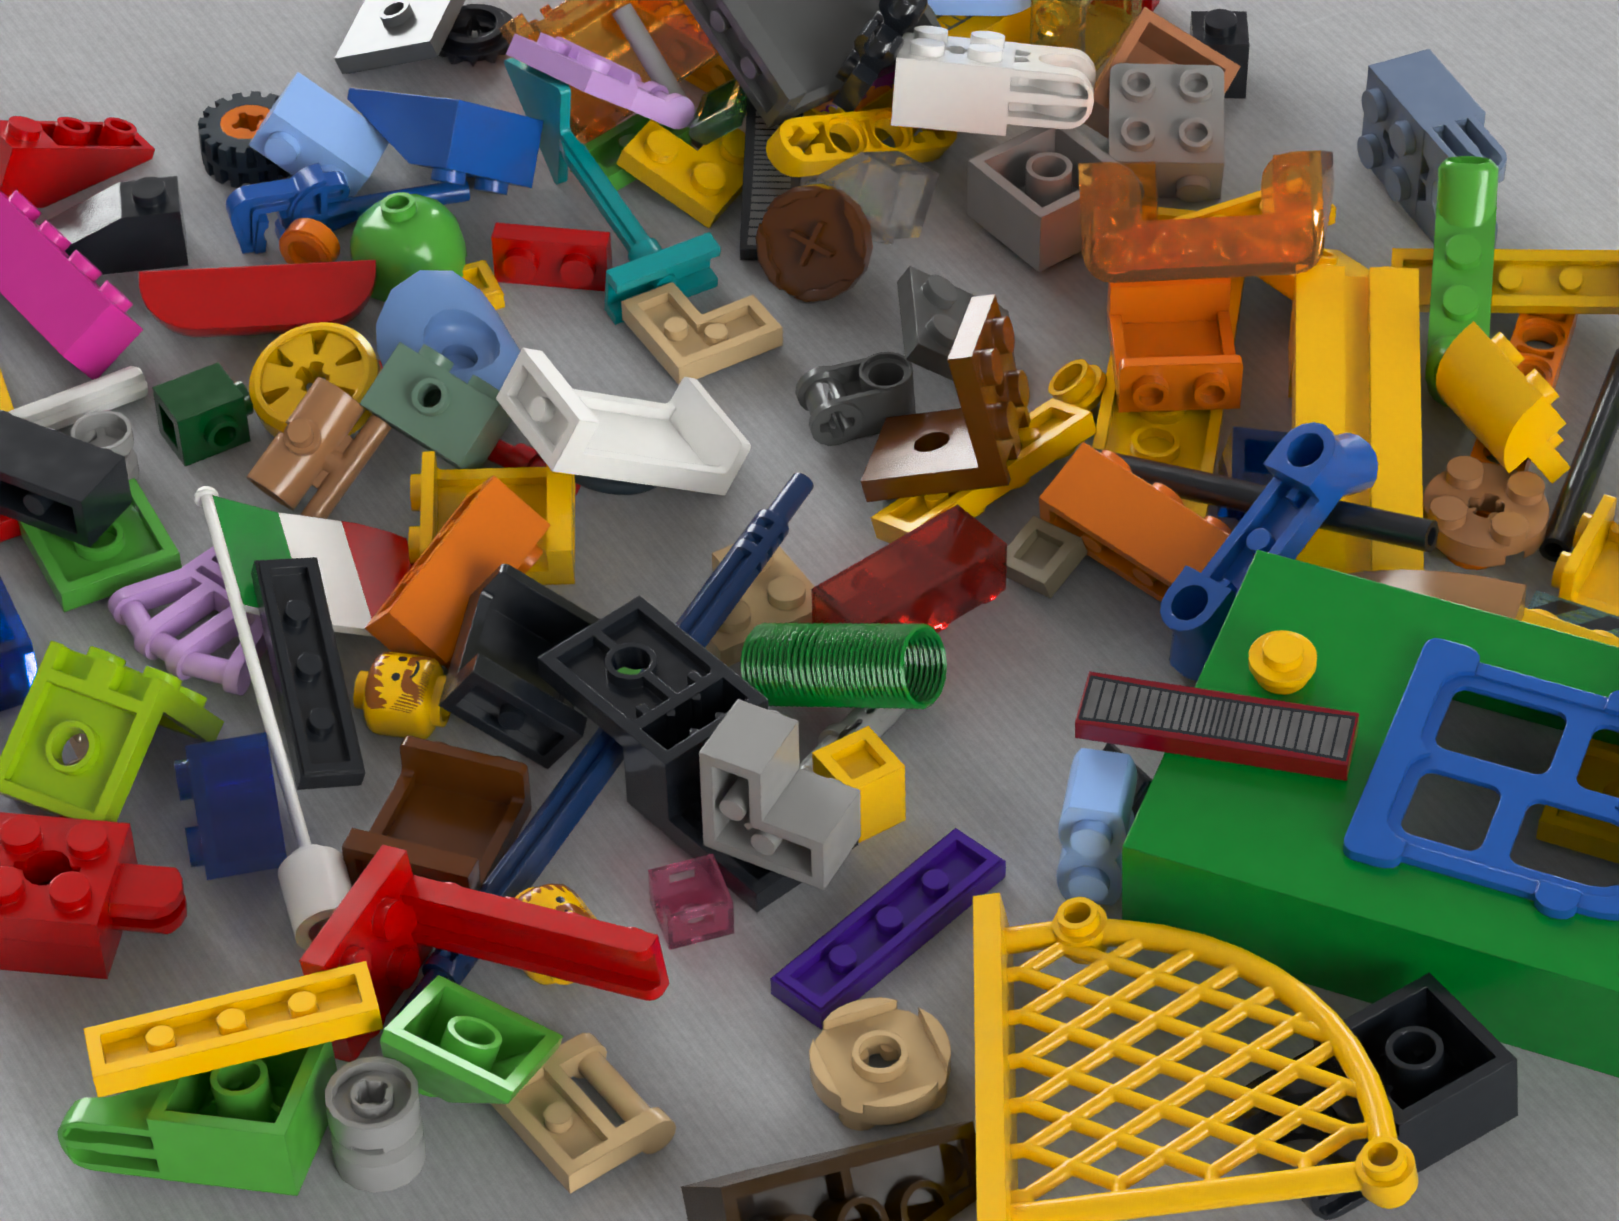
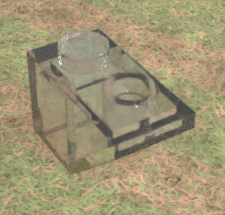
(888, 188)

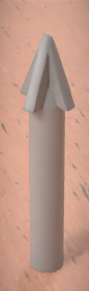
(648, 52)

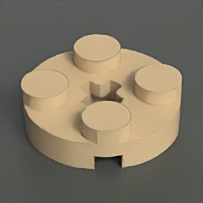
(880, 1095)

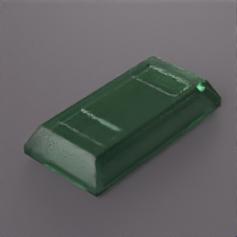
(719, 112)

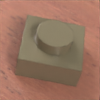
(1043, 556)

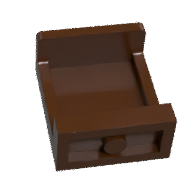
(449, 812)

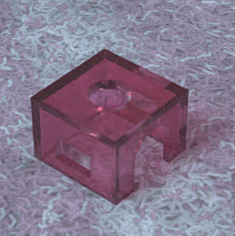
(704, 892)

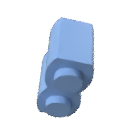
(1095, 825)

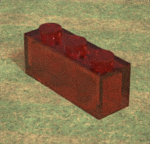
(920, 577)

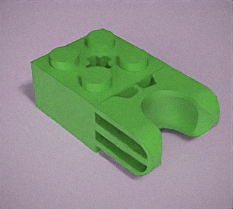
(220, 1128)

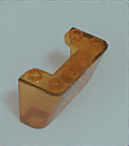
(1130, 244)

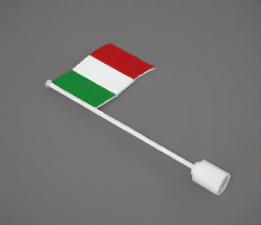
(358, 575)

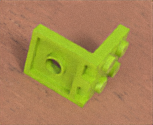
(115, 711)

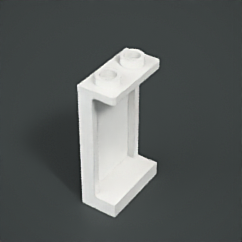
(623, 438)

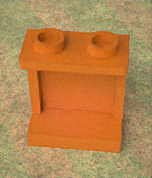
(1173, 345)

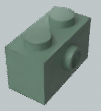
(436, 407)

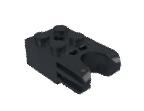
(1438, 1071)

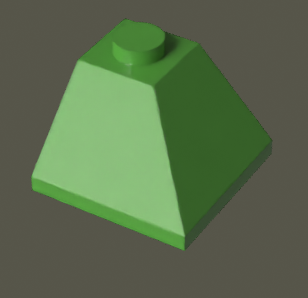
(466, 1045)

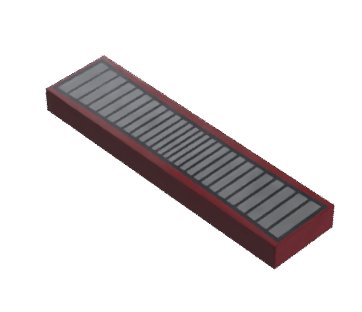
(1217, 725)

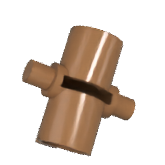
(318, 451)

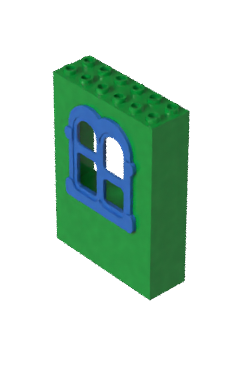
(1320, 864)

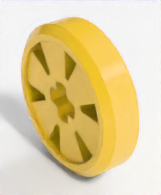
(299, 358)

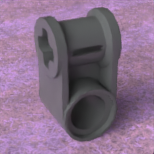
(858, 397)

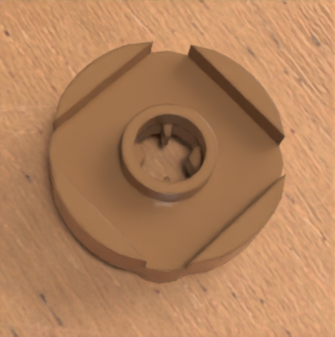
(1516, 507)

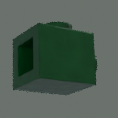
(203, 413)

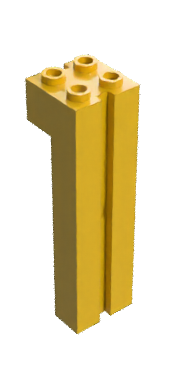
(1361, 375)

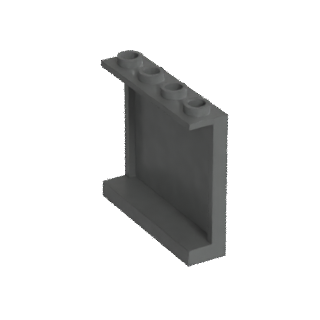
(788, 48)

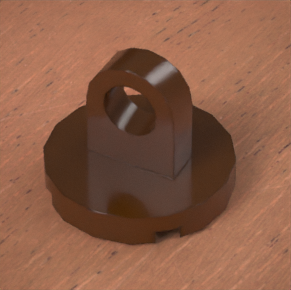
(814, 242)

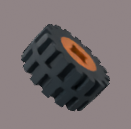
(226, 140)

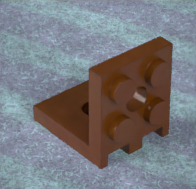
(960, 445)

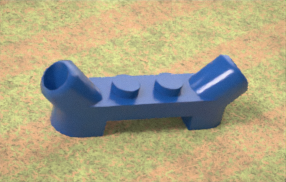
(1308, 480)

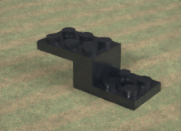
(660, 722)

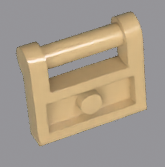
(570, 1129)

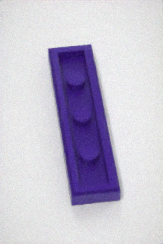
(888, 927)

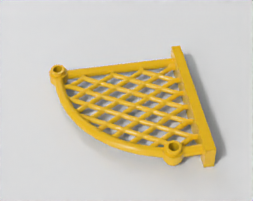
(1081, 932)

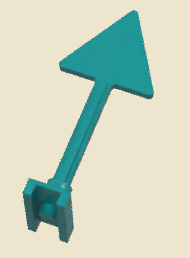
(648, 264)

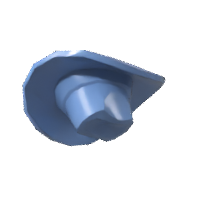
(451, 319)

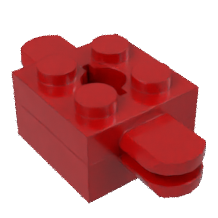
(73, 893)

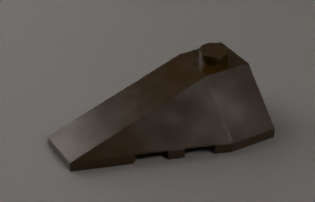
(891, 1179)

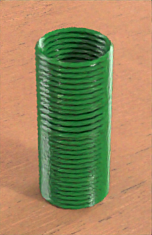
(845, 664)

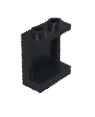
(496, 671)

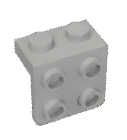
(1173, 119)

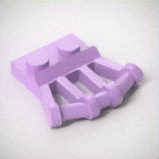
(602, 79)
(199, 592)

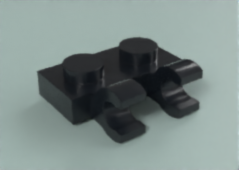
(875, 49)

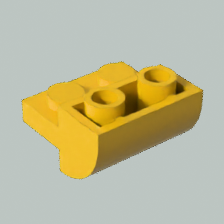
(1499, 403)

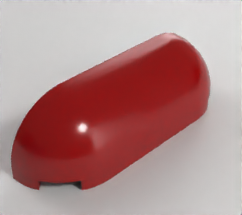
(257, 297)

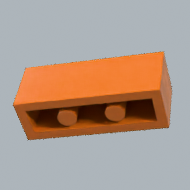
(1128, 523)
(432, 598)

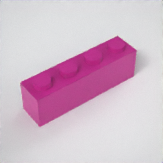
(60, 290)

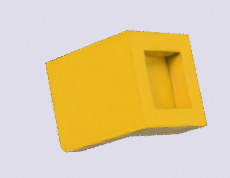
(871, 767)

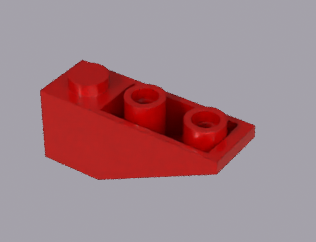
(65, 156)

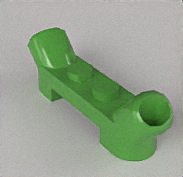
(1461, 255)

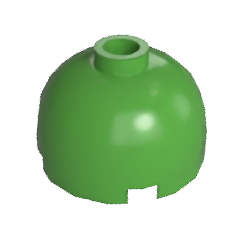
(407, 236)

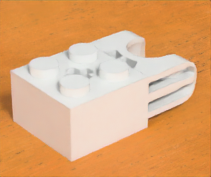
(989, 83)

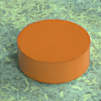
(308, 242)

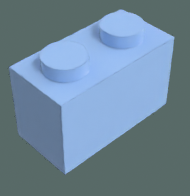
(315, 128)

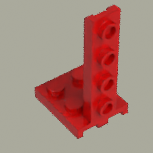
(400, 917)

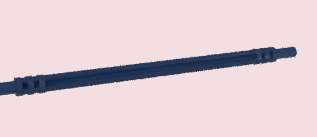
(602, 753)

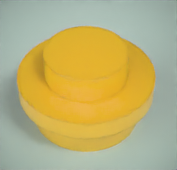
(1078, 384)
(1282, 661)

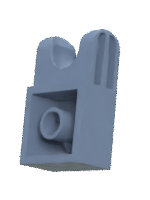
(1413, 123)

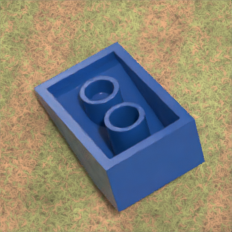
(456, 138)

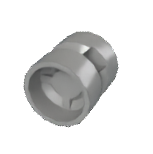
(375, 1124)

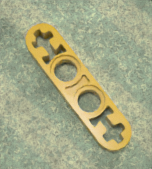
(858, 130)

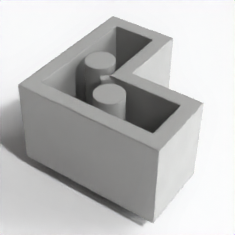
(767, 806)

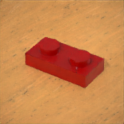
(551, 256)

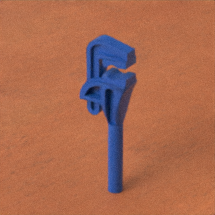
(312, 196)

